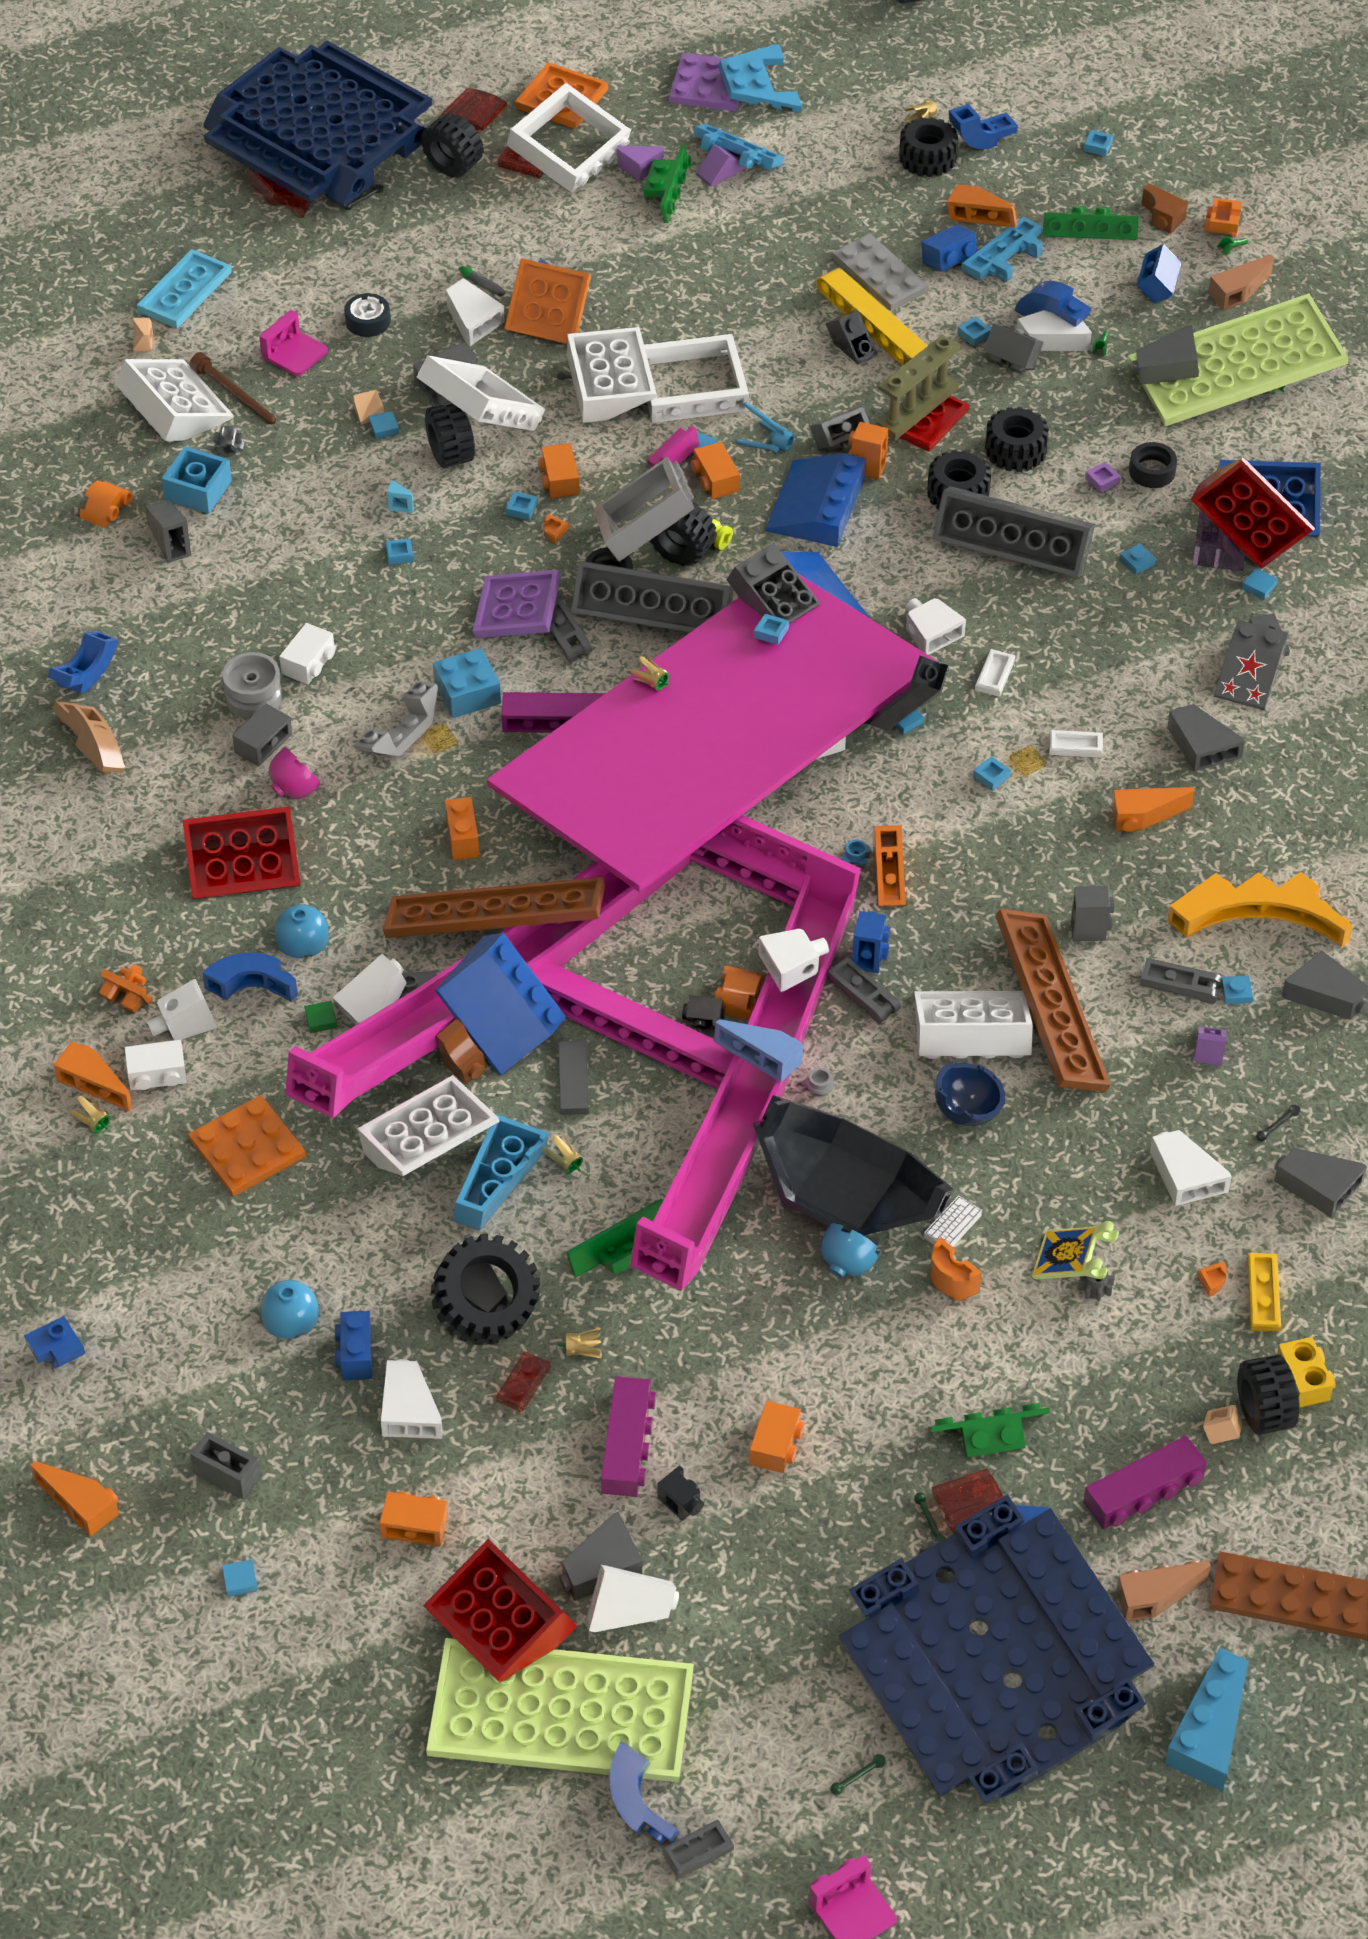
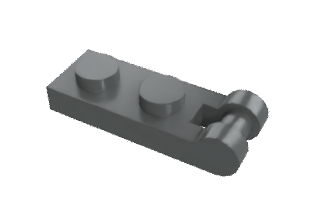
(567, 631)
(1181, 980)
(863, 989)

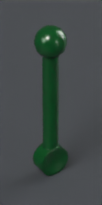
(920, 1499)
(878, 1761)

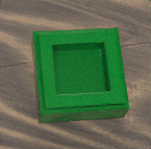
(320, 1016)

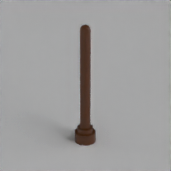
(202, 364)

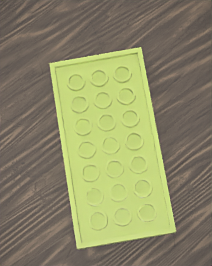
(1250, 359)
(563, 1712)

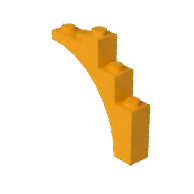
(1258, 897)

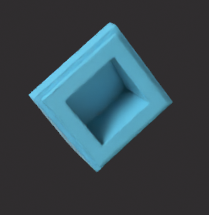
(399, 498)

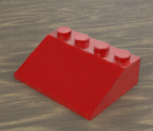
(1250, 512)
(241, 852)
(499, 1613)

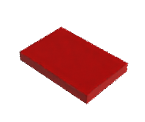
(936, 424)

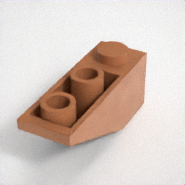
(1239, 283)
(1155, 1590)

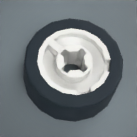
(367, 315)

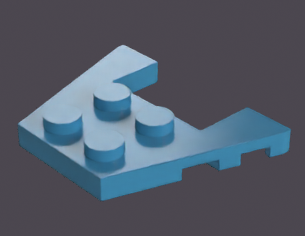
(749, 81)

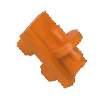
(134, 995)

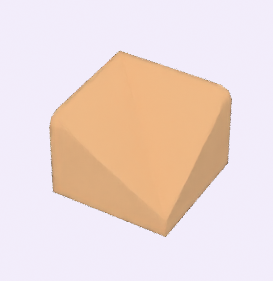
(143, 334)
(367, 405)
(1222, 1424)

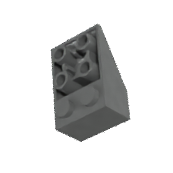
(772, 585)

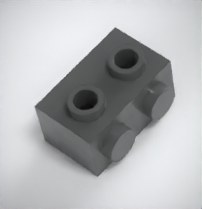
(1012, 346)
(837, 429)
(262, 734)
(1091, 913)
(225, 1465)

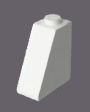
(473, 311)
(1055, 332)
(371, 990)
(1187, 1168)
(408, 1404)
(629, 1599)

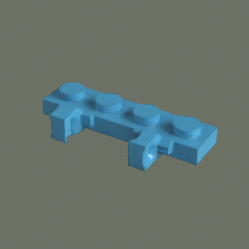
(748, 151)
(993, 255)

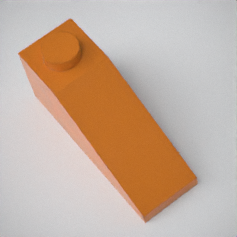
(980, 206)
(1145, 807)
(889, 865)
(87, 1071)
(78, 1496)

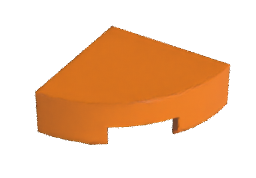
(554, 528)
(1212, 1277)

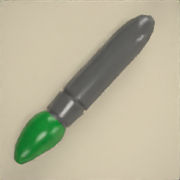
(468, 273)

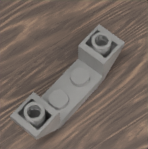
(420, 703)

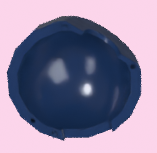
(968, 1093)

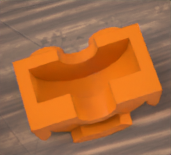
(1223, 217)
(104, 503)
(740, 991)
(952, 1276)

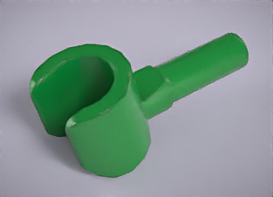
(1228, 243)
(1101, 343)

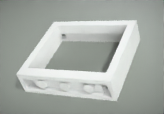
(550, 164)
(480, 391)
(700, 403)

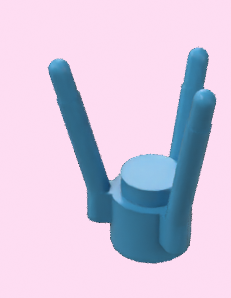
(779, 435)

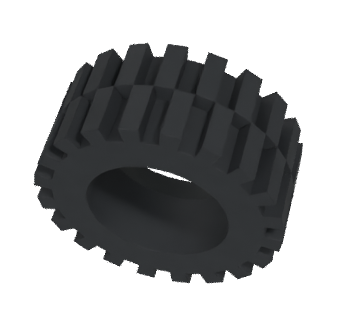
(460, 1313)

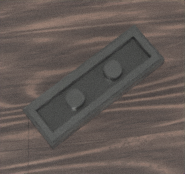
(573, 1077)

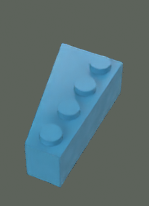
(500, 1165)
(1208, 1728)

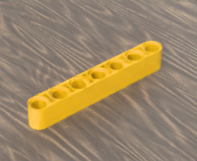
(879, 322)

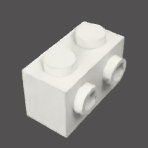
(307, 653)
(155, 1065)

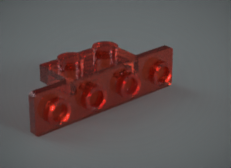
(277, 194)

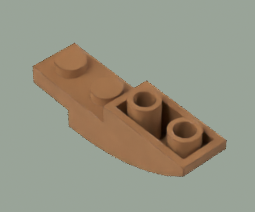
(93, 735)

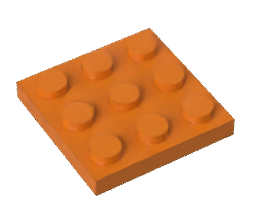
(549, 81)
(547, 301)
(247, 1145)

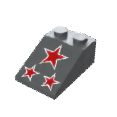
(1251, 664)

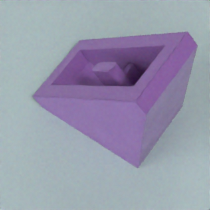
(638, 159)
(718, 166)
(1210, 1045)

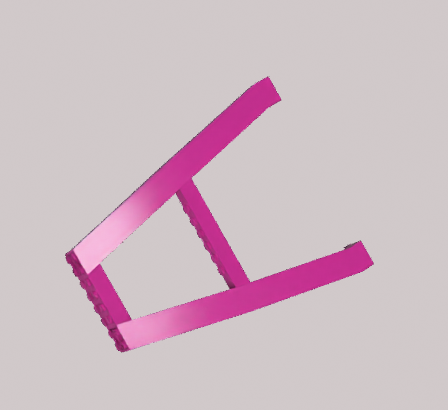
(696, 1204)

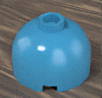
(301, 931)
(847, 1252)
(289, 1309)

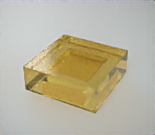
(439, 738)
(1027, 760)

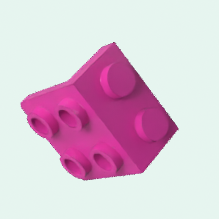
(288, 347)
(851, 1902)

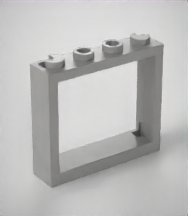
(651, 521)

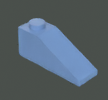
(761, 1047)

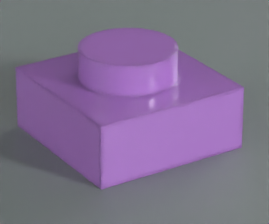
(1102, 477)

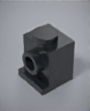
(703, 1011)
(680, 1494)

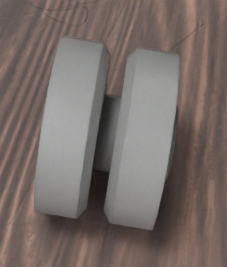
(250, 683)

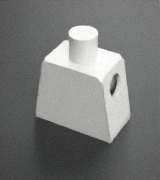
(933, 624)
(791, 956)
(183, 1013)

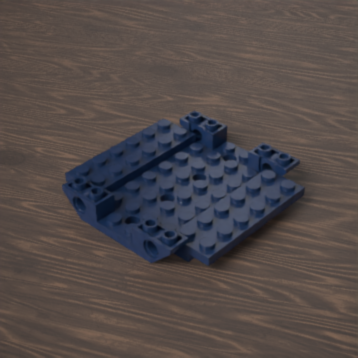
(295, 143)
(1043, 1622)

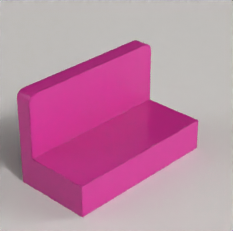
(677, 447)

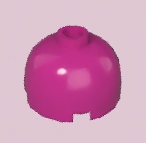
(291, 776)

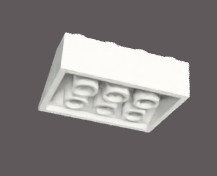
(609, 372)
(171, 397)
(972, 1024)
(425, 1127)

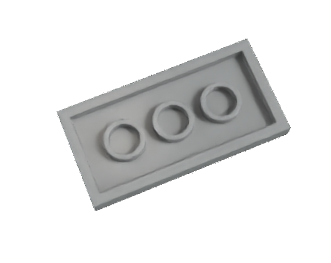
(880, 272)

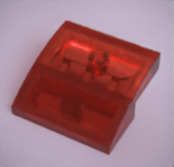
(477, 107)
(966, 1496)

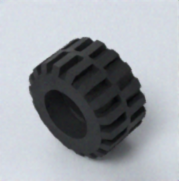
(452, 145)
(928, 146)
(449, 435)
(1016, 439)
(960, 471)
(687, 538)
(1268, 1394)

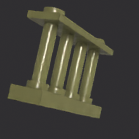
(926, 398)

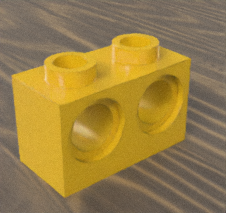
(1308, 1371)

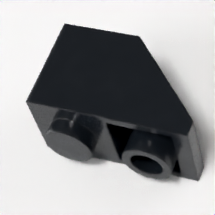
(851, 336)

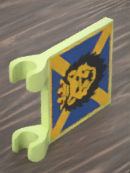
(1070, 1252)

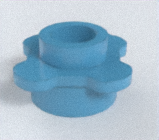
(859, 847)

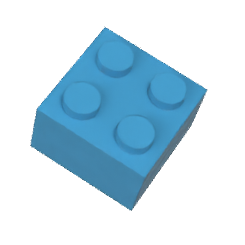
(196, 479)
(467, 682)

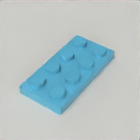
(184, 288)

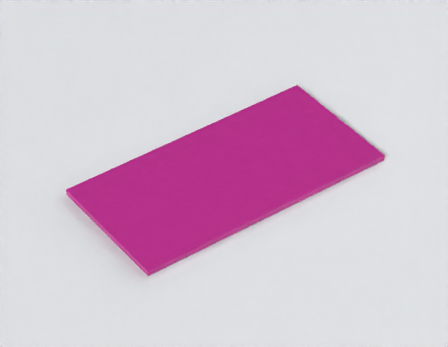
(666, 770)

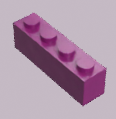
(541, 711)
(626, 1437)
(1145, 1482)

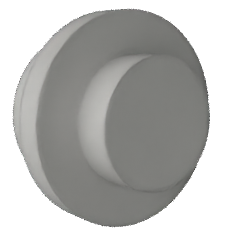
(819, 1081)

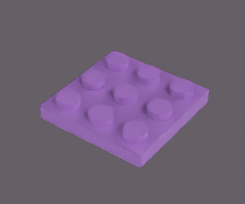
(701, 83)
(516, 604)

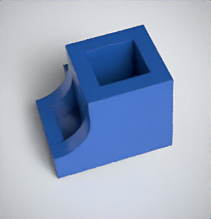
(55, 1343)

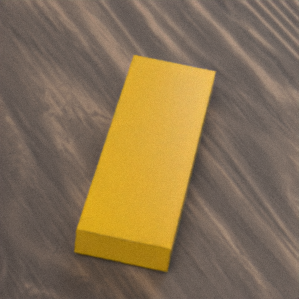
(1263, 1292)

